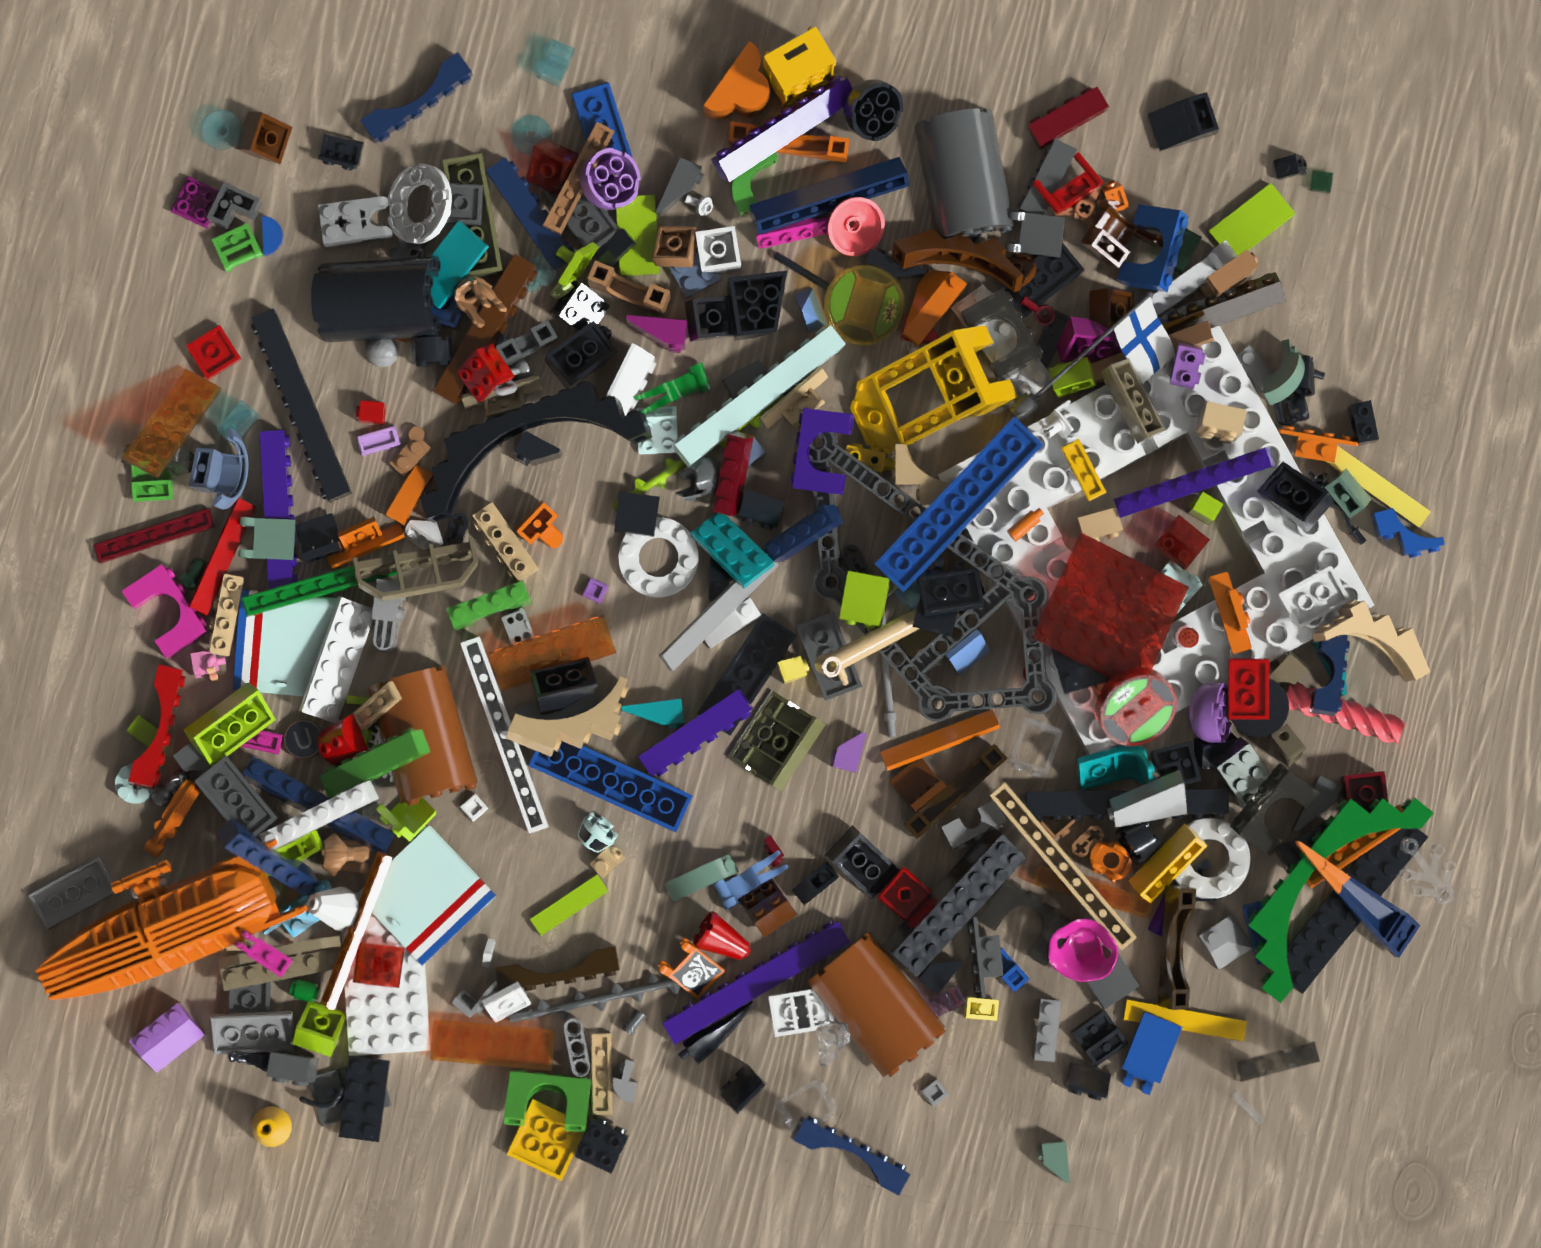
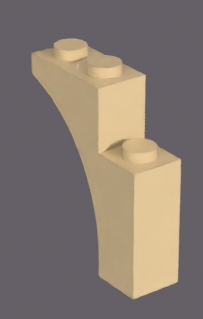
(909, 473)

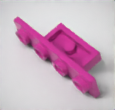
(797, 231)

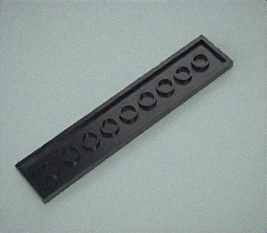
(1334, 920)

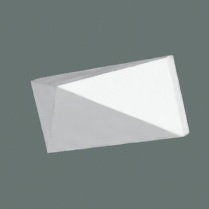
(423, 533)

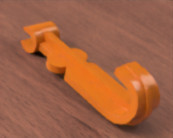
(172, 817)

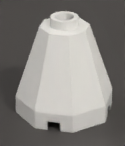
(334, 907)

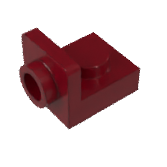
(771, 847)

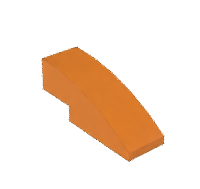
(409, 495)

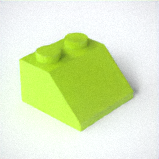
(319, 1029)

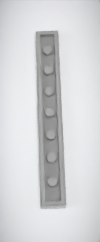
(708, 621)

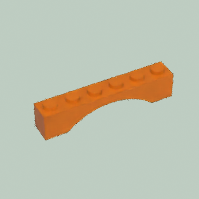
(816, 147)

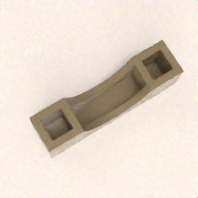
(1289, 669)

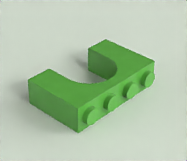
(508, 597)
(524, 1085)

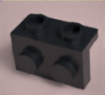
(341, 151)

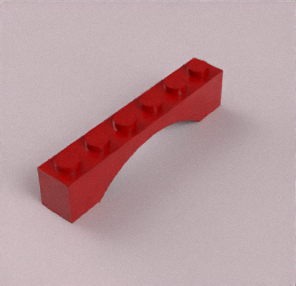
(146, 767)

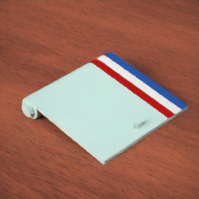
(428, 895)

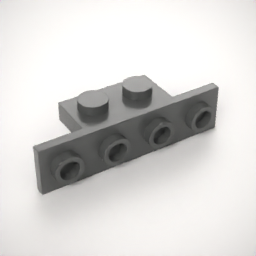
(986, 957)

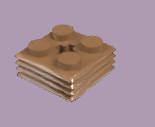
(675, 246)

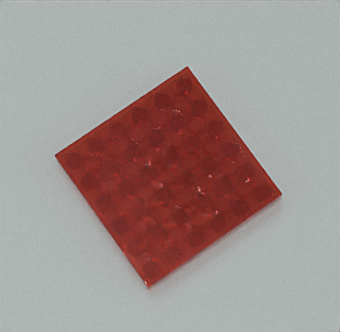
(1109, 609)

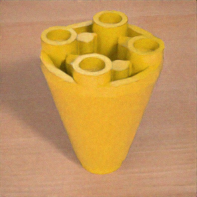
(279, 1124)

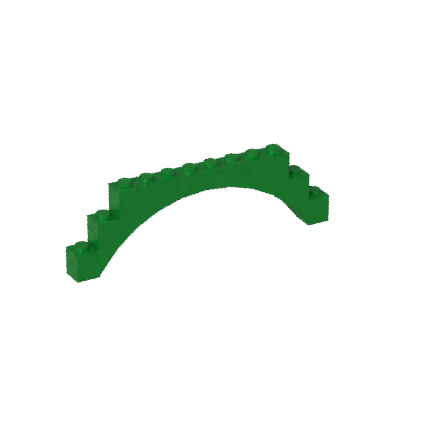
(1274, 916)

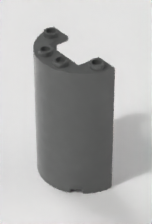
(964, 173)

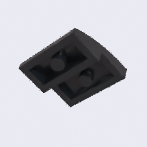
(1099, 1037)

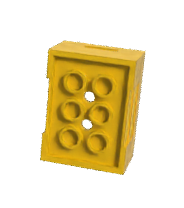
(803, 72)

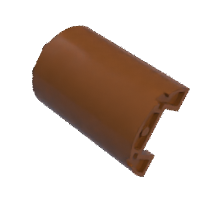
(428, 706)
(878, 1004)

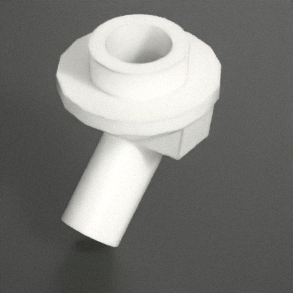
(702, 206)

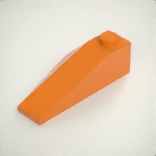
(932, 300)

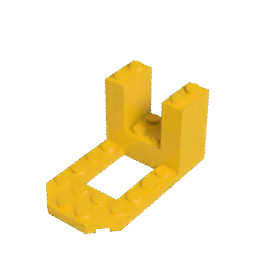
(958, 378)

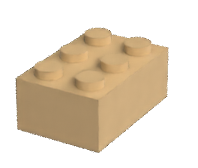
(1220, 422)

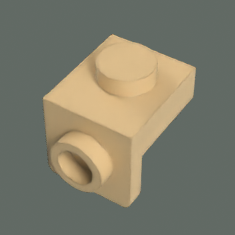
(607, 860)

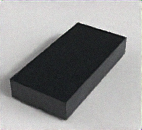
(615, 248)

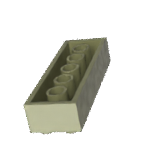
(472, 170)

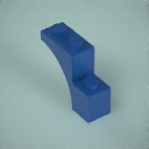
(1387, 525)

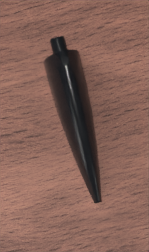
(710, 1038)

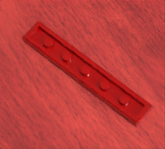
(221, 557)

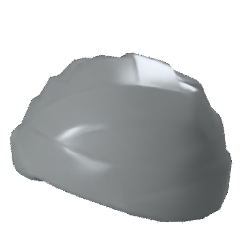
(382, 352)

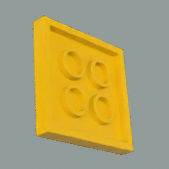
(544, 1141)

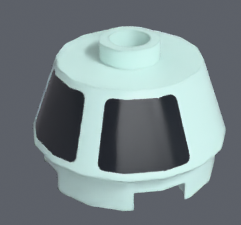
(596, 833)

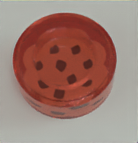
(1188, 637)

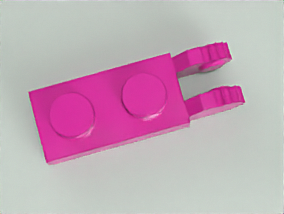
(265, 955)

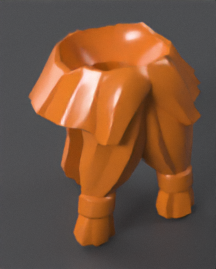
(1114, 874)

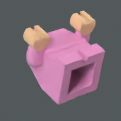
(206, 663)

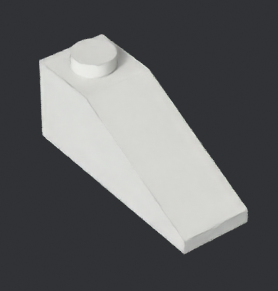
(738, 619)

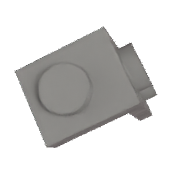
(469, 1005)

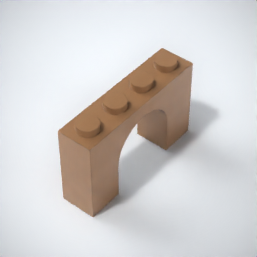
(1231, 274)
(652, 298)

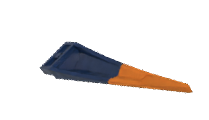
(1382, 919)

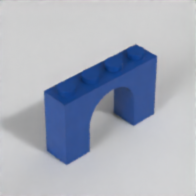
(1157, 273)

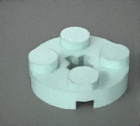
(126, 790)

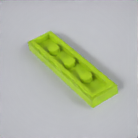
(569, 905)

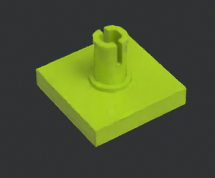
(577, 262)

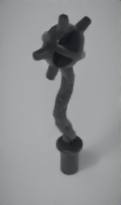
(1322, 481)

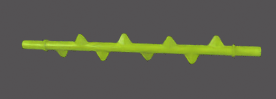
(673, 466)

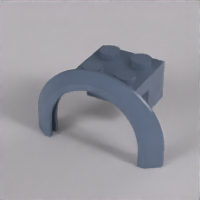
(221, 472)

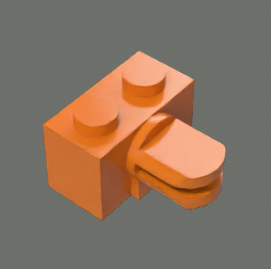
(539, 525)

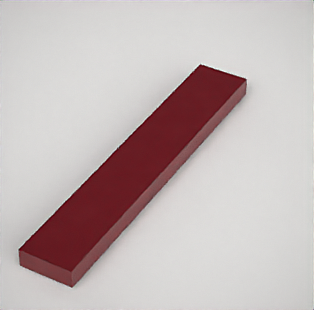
(154, 535)

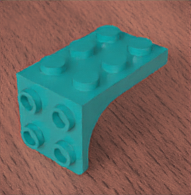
(1114, 765)

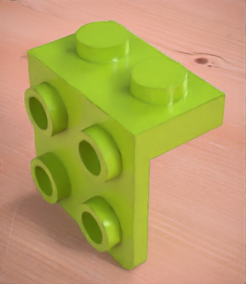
(407, 819)

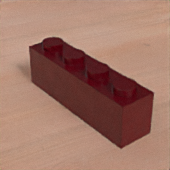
(1067, 117)
(733, 473)

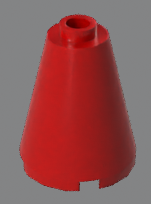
(721, 938)

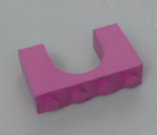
(189, 627)

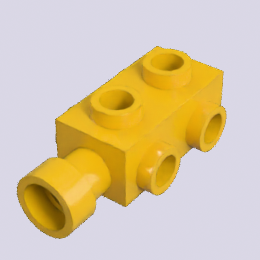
(866, 455)

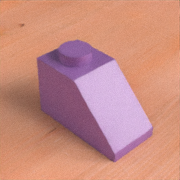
(849, 754)

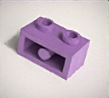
(1186, 365)

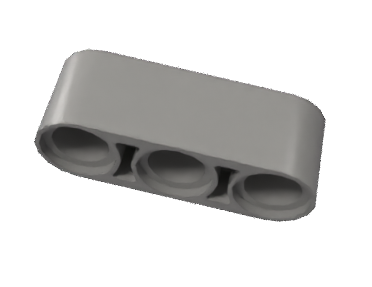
(577, 1036)

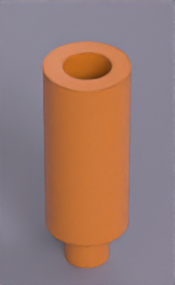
(1025, 524)

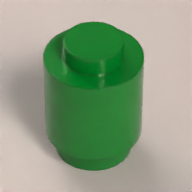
(305, 990)

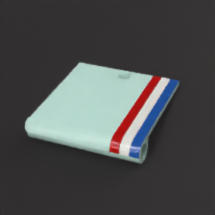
(281, 645)

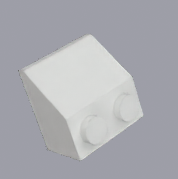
(718, 250)

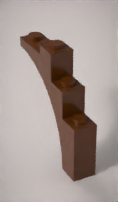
(959, 250)

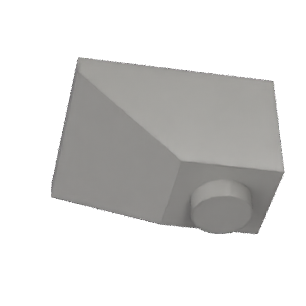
(1224, 942)

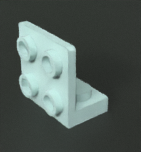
(663, 430)

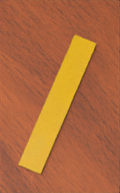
(1189, 1020)

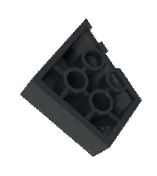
(756, 303)

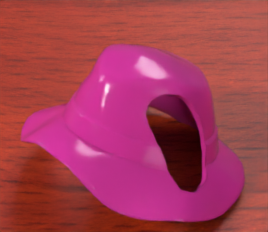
(1082, 952)

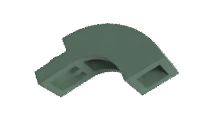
(1287, 378)

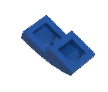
(1013, 974)

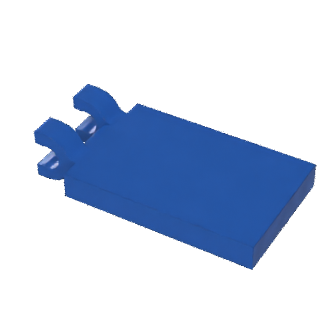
(1150, 1051)

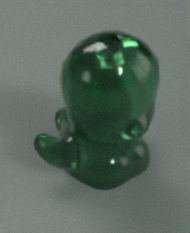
(193, 573)

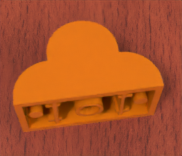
(741, 89)

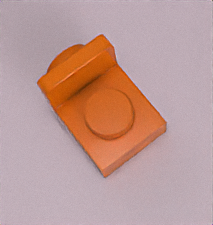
(1115, 191)

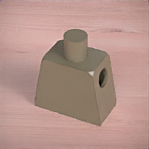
(1291, 749)

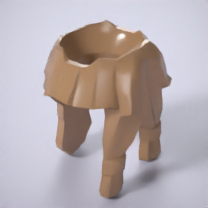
(473, 301)
(340, 856)

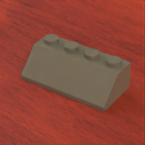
(1133, 400)

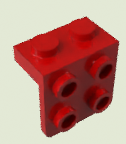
(484, 372)

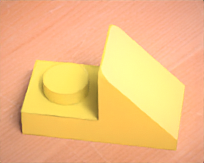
(981, 1008)

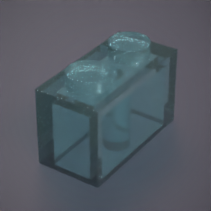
(239, 419)

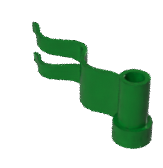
(678, 388)

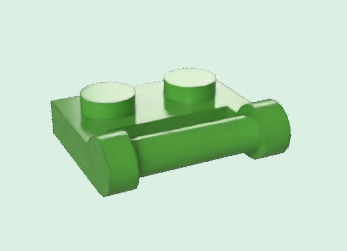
(235, 241)

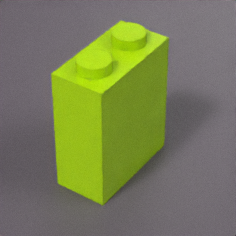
(864, 599)

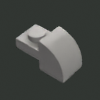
(623, 1086)

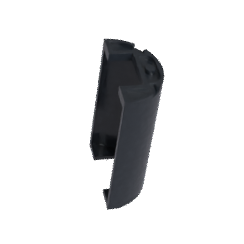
(375, 299)

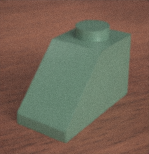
(1055, 1158)

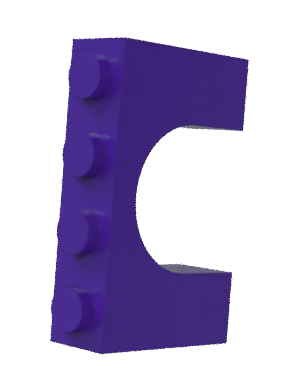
(814, 423)

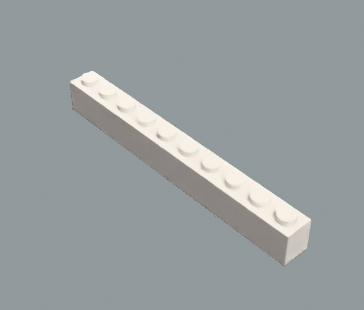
(500, 723)

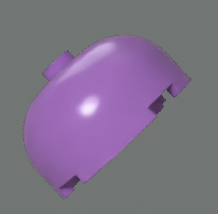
(612, 182)
(1210, 712)

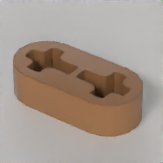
(1083, 838)

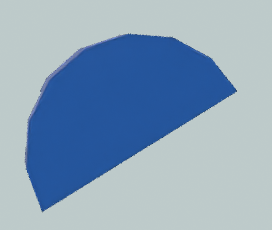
(272, 235)

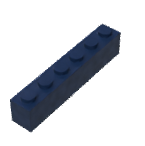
(527, 210)

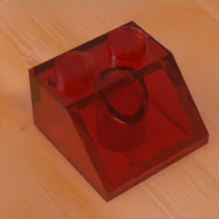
(550, 165)
(378, 965)

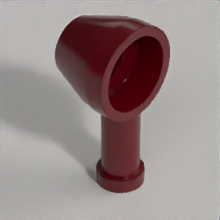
(1041, 319)

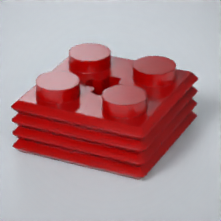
(904, 881)

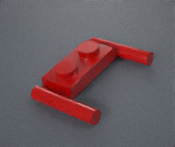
(1073, 190)

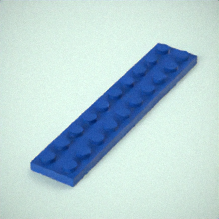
(959, 504)

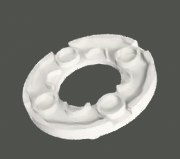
(398, 197)
(660, 586)
(1238, 864)

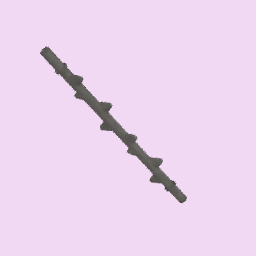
(598, 1000)

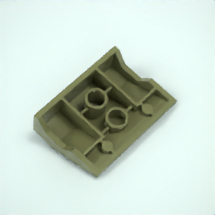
(776, 740)

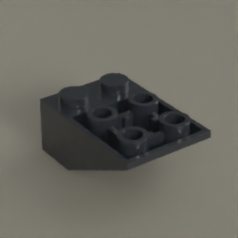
(1183, 122)

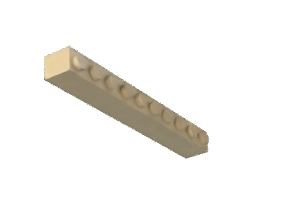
(1062, 865)

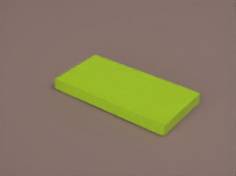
(1253, 220)
(641, 223)

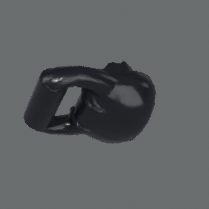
(1297, 410)

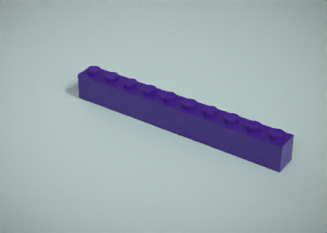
(756, 982)

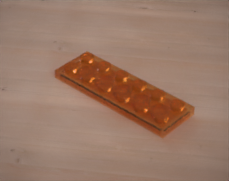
(171, 423)
(574, 642)
(492, 1045)

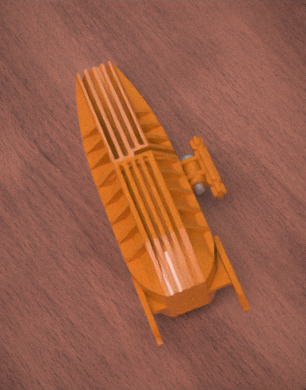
(163, 927)

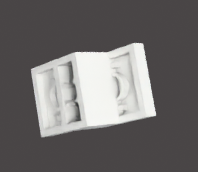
(798, 1012)

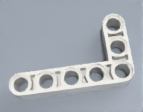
(1193, 278)

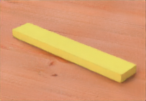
(1381, 488)

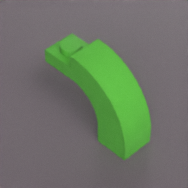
(741, 188)

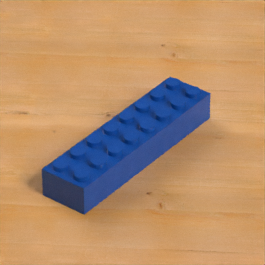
(615, 784)

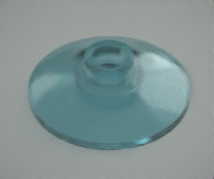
(216, 121)
(520, 133)

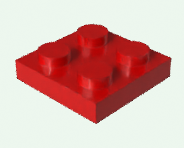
(213, 352)

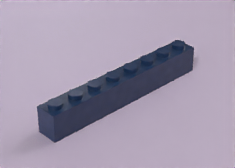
(826, 195)
(304, 798)

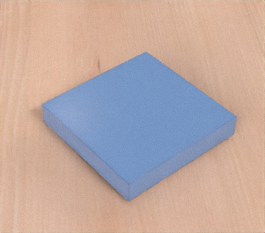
(968, 652)

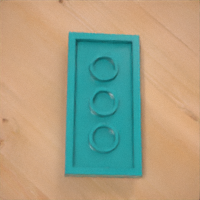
(732, 549)

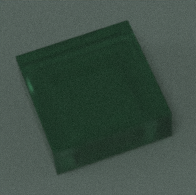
(1321, 182)

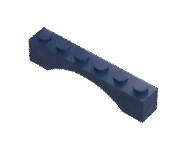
(385, 121)
(248, 847)
(813, 1136)

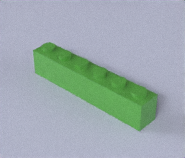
(375, 763)

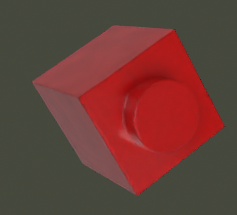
(371, 412)

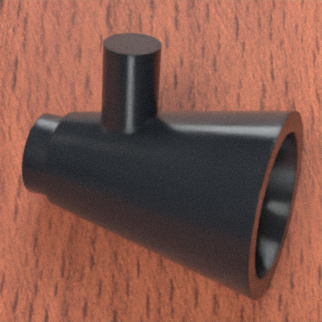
(1307, 384)

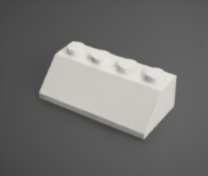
(632, 377)

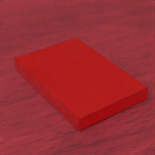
(1248, 688)

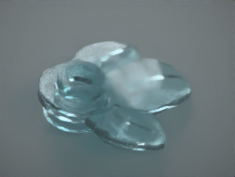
(545, 276)

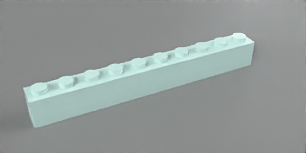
(759, 395)

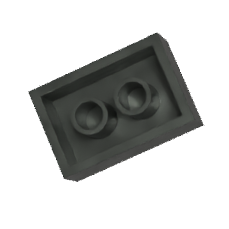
(1240, 770)

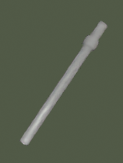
(890, 715)

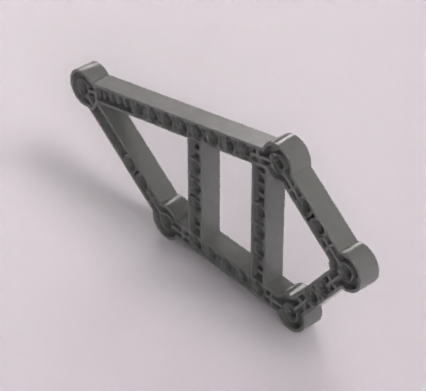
(1008, 586)

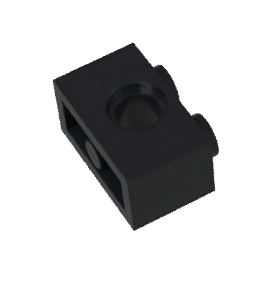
(1363, 423)

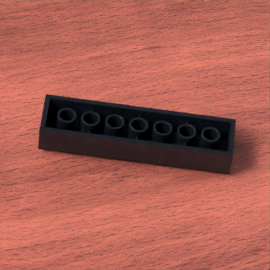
(954, 901)

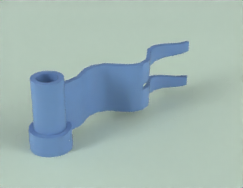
(746, 881)

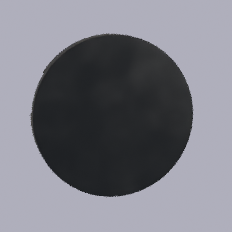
(1277, 714)

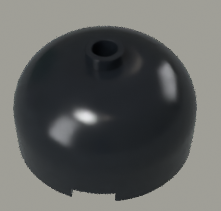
(872, 109)

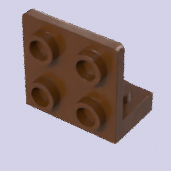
(917, 784)

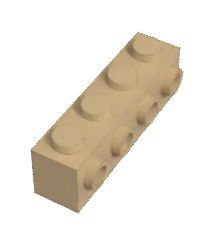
(505, 542)

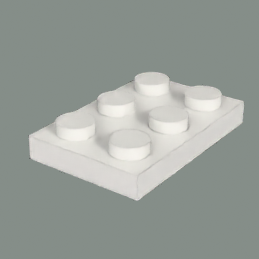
(1314, 597)

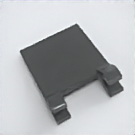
(1038, 234)

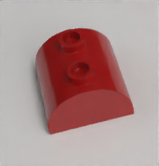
(341, 741)

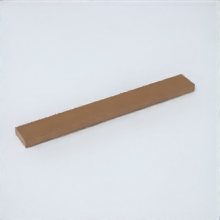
(1194, 335)

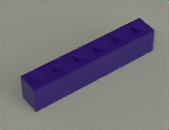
(696, 732)

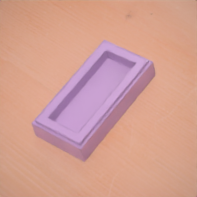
(378, 440)

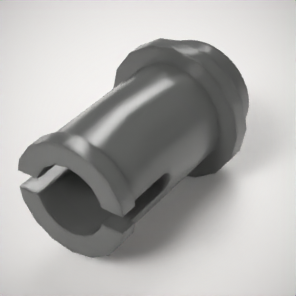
(633, 1022)

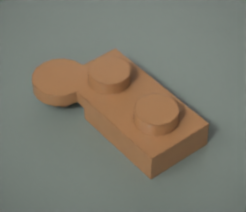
(411, 453)

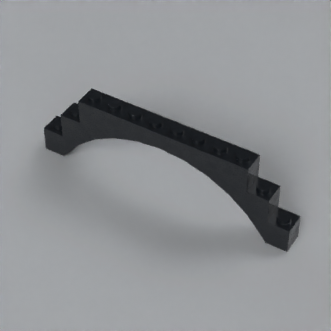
(472, 445)

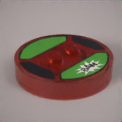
(1135, 706)

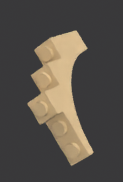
(1378, 629)
(548, 734)

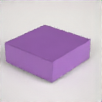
(595, 590)

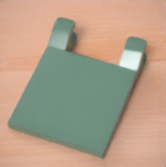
(271, 539)

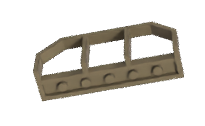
(416, 559)
(300, 966)

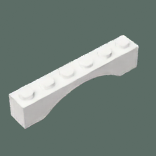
(321, 815)

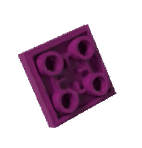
(195, 202)

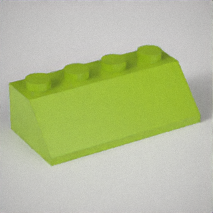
(229, 724)

